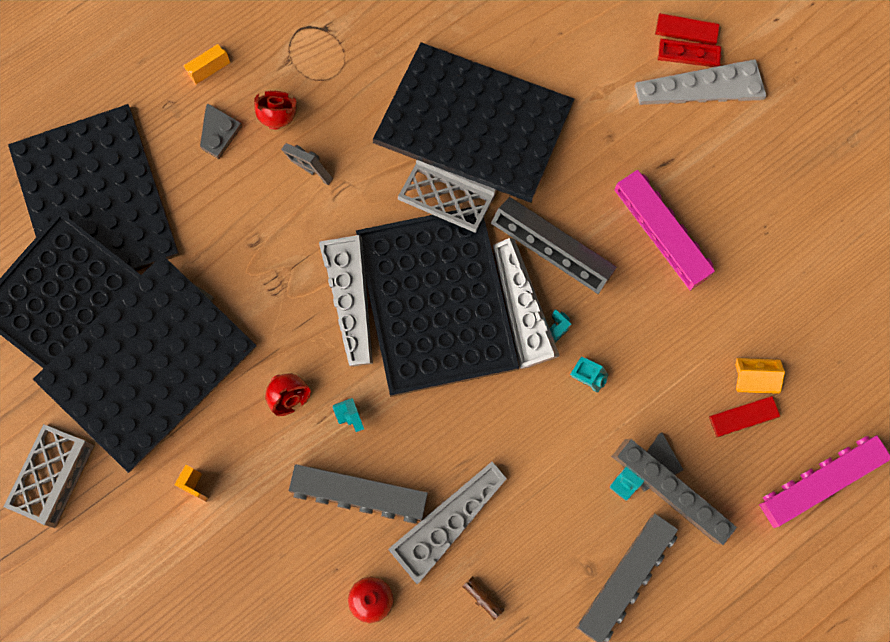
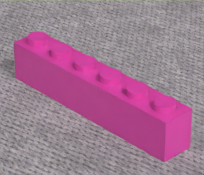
(664, 229)
(825, 481)

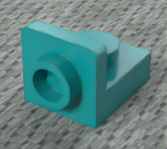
(563, 325)
(590, 374)
(347, 412)
(626, 483)

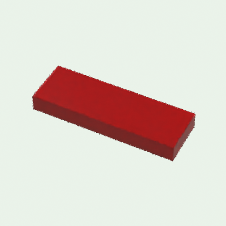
(687, 29)
(689, 53)
(744, 416)

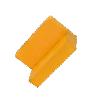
(207, 64)
(759, 375)
(188, 480)

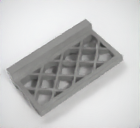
(458, 183)
(62, 486)

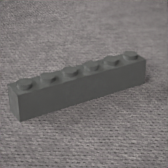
(553, 245)
(674, 492)
(358, 493)
(627, 578)

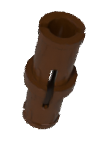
(483, 598)

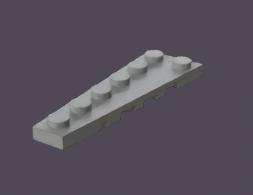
(718, 83)
(347, 279)
(528, 324)
(435, 534)

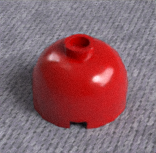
(275, 109)
(286, 392)
(370, 600)

